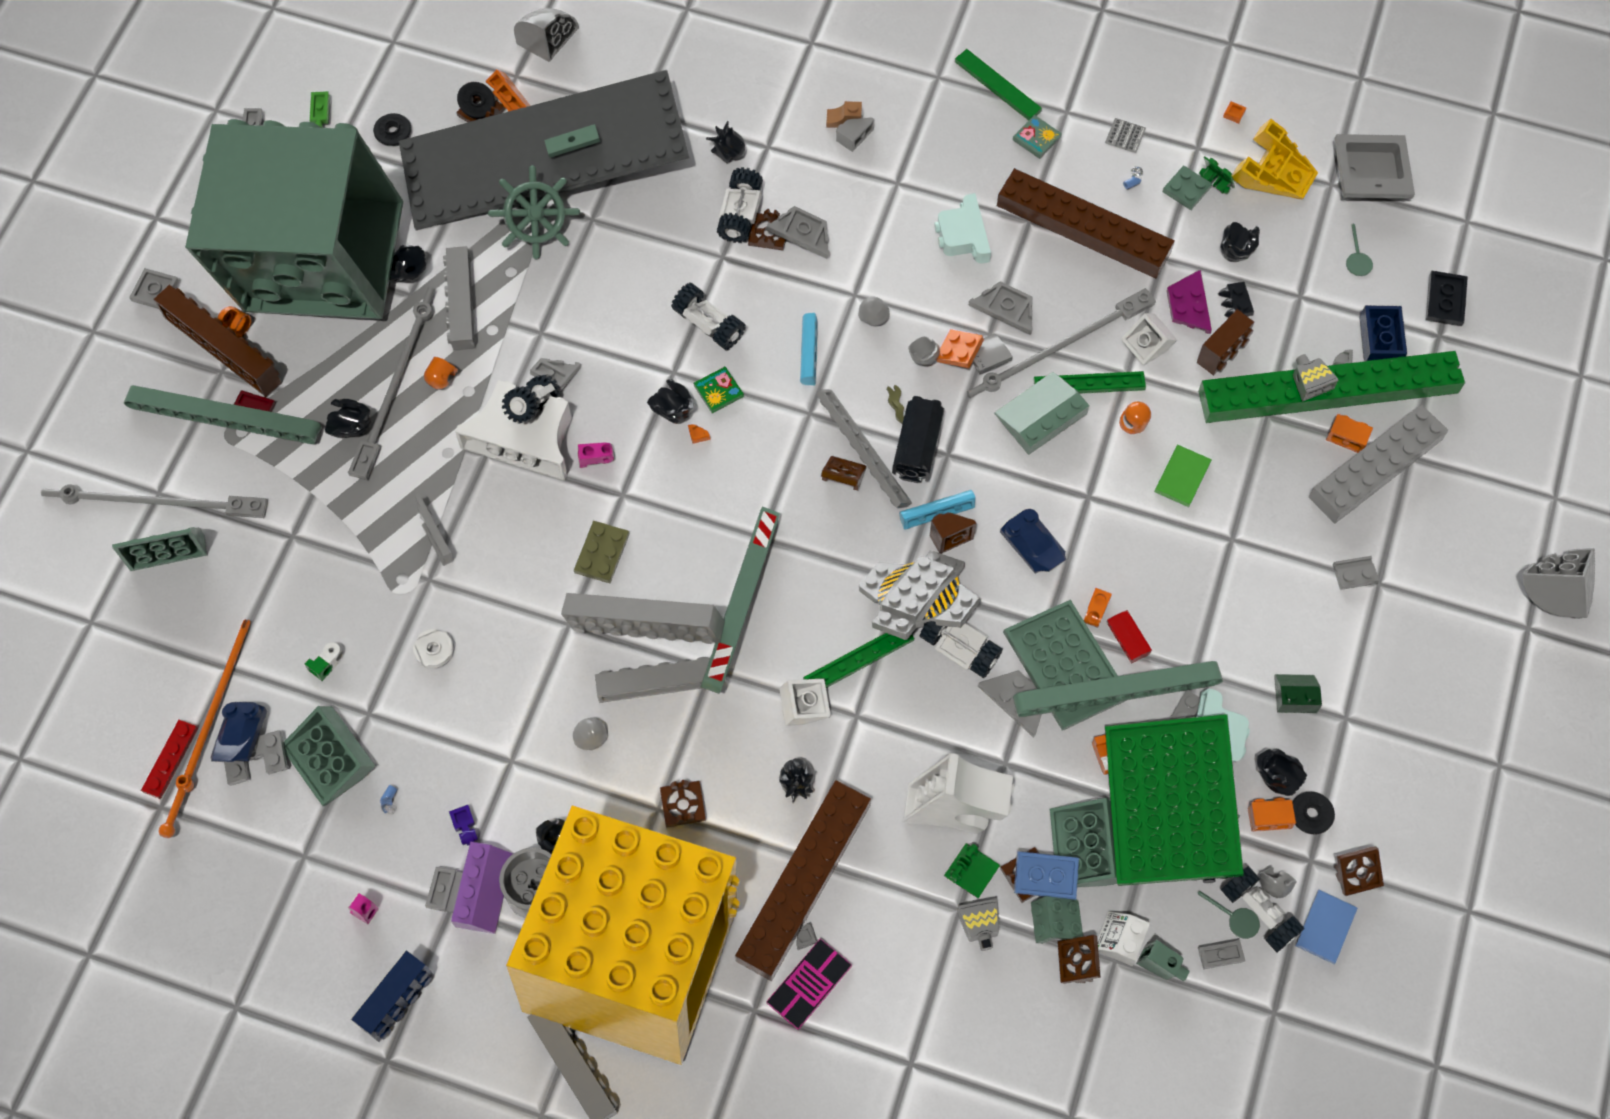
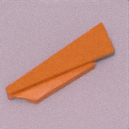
(506, 91)

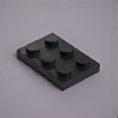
(1446, 298)

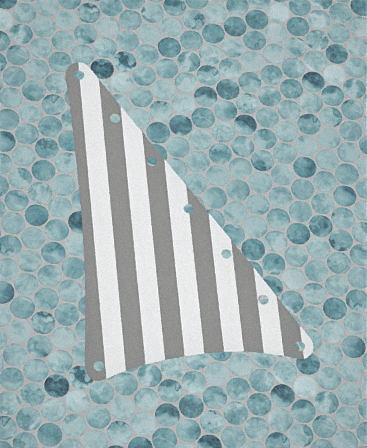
(419, 417)

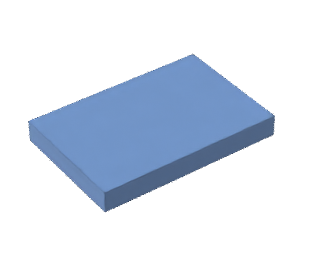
(1046, 875)
(1326, 927)

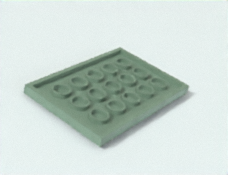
(1061, 651)

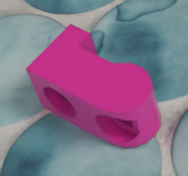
(595, 453)
(363, 908)

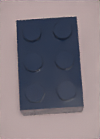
(1382, 332)

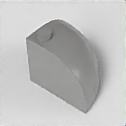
(545, 31)
(1563, 583)

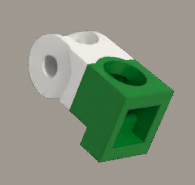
(325, 661)

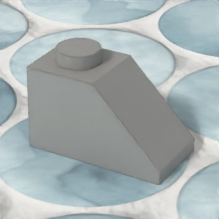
(854, 132)

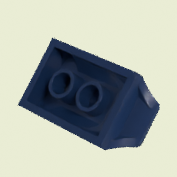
(1033, 541)
(238, 731)

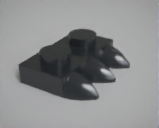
(1237, 298)

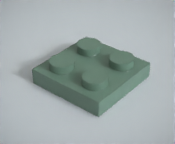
(1187, 187)

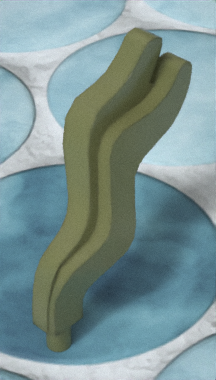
(893, 401)

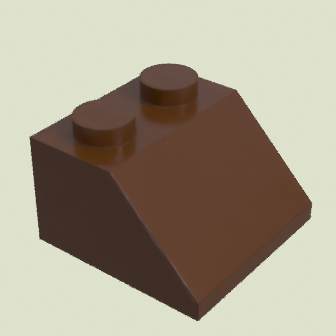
(951, 531)

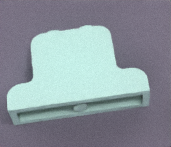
(963, 231)
(1210, 705)

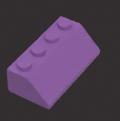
(479, 891)

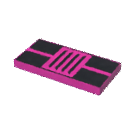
(809, 984)

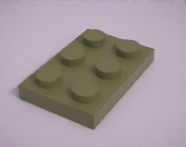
(601, 552)

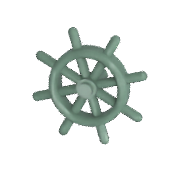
(534, 212)

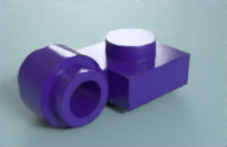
(462, 820)

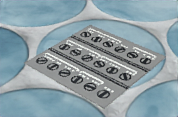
(1125, 135)

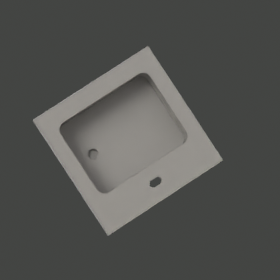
(1374, 166)

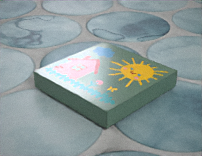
(1037, 136)

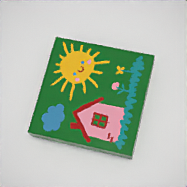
(718, 389)

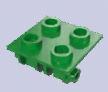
(1213, 171)
(972, 870)

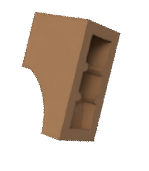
(839, 115)

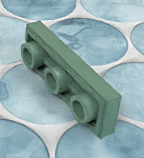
(572, 140)

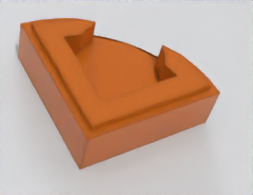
(698, 434)

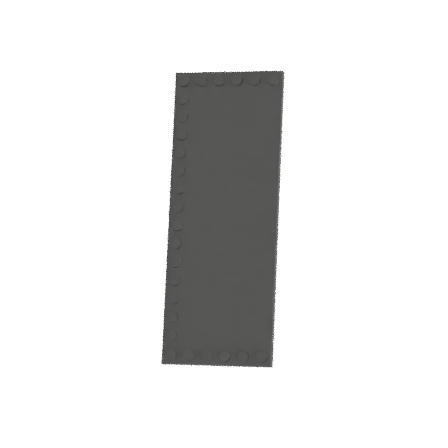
(460, 167)

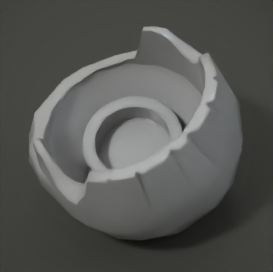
(873, 311)
(924, 351)
(589, 734)
(1278, 884)

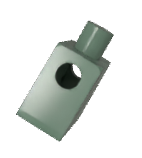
(1162, 961)

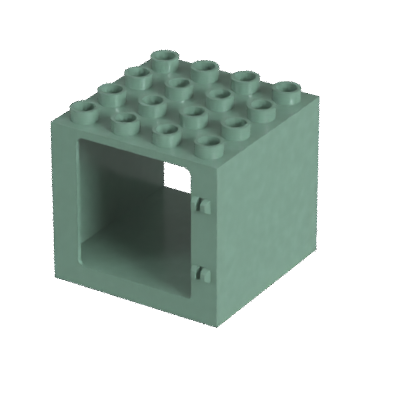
(295, 219)

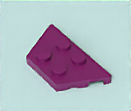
(1189, 302)

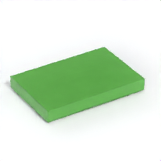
(1183, 475)

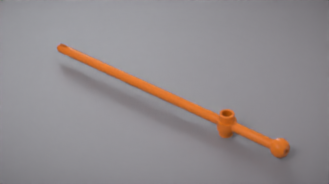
(184, 782)

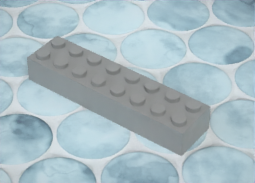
(1378, 464)
(643, 618)

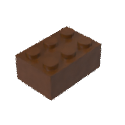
(1225, 342)

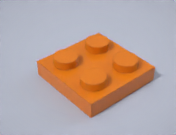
(960, 348)

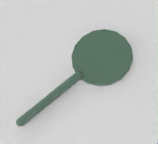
(1358, 263)
(1242, 922)

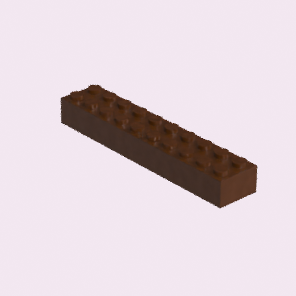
(1085, 223)
(803, 880)

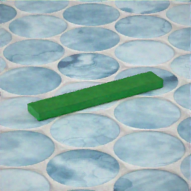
(998, 84)
(1104, 382)
(858, 658)

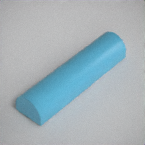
(809, 349)
(925, 513)

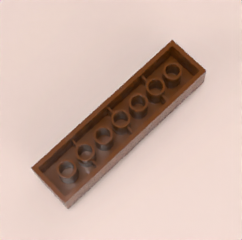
(218, 340)

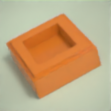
(1234, 112)

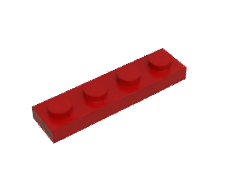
(169, 759)

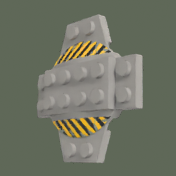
(918, 594)

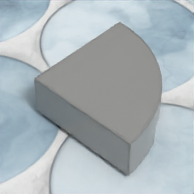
(1344, 357)
(805, 937)

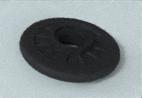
(478, 89)
(392, 120)
(1323, 807)

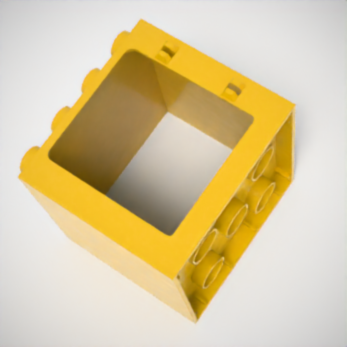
(625, 934)

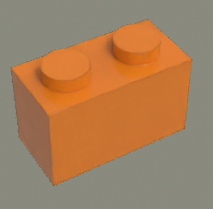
(1349, 433)
(1271, 814)

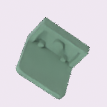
(1056, 919)

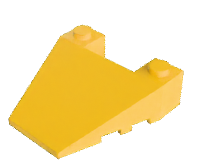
(1280, 169)

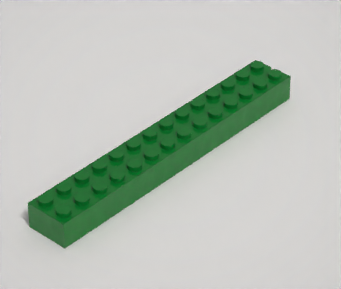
(1357, 385)

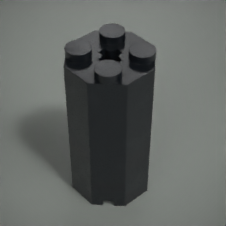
(918, 439)

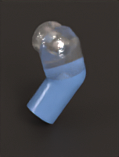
(1136, 179)
(386, 800)

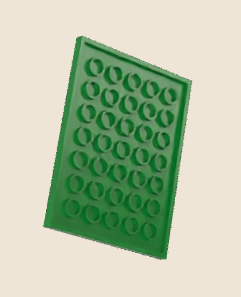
(1173, 801)

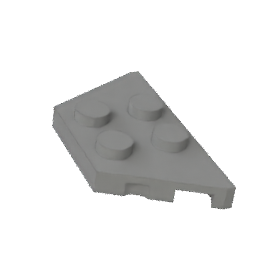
(802, 229)
(1006, 305)
(1001, 691)

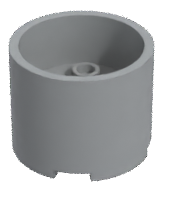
(519, 875)

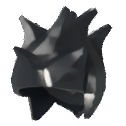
(727, 143)
(796, 778)

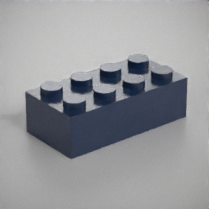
(393, 996)

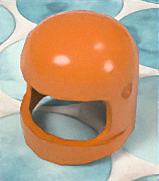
(235, 319)
(438, 372)
(1136, 414)

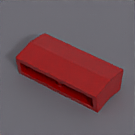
(1129, 636)

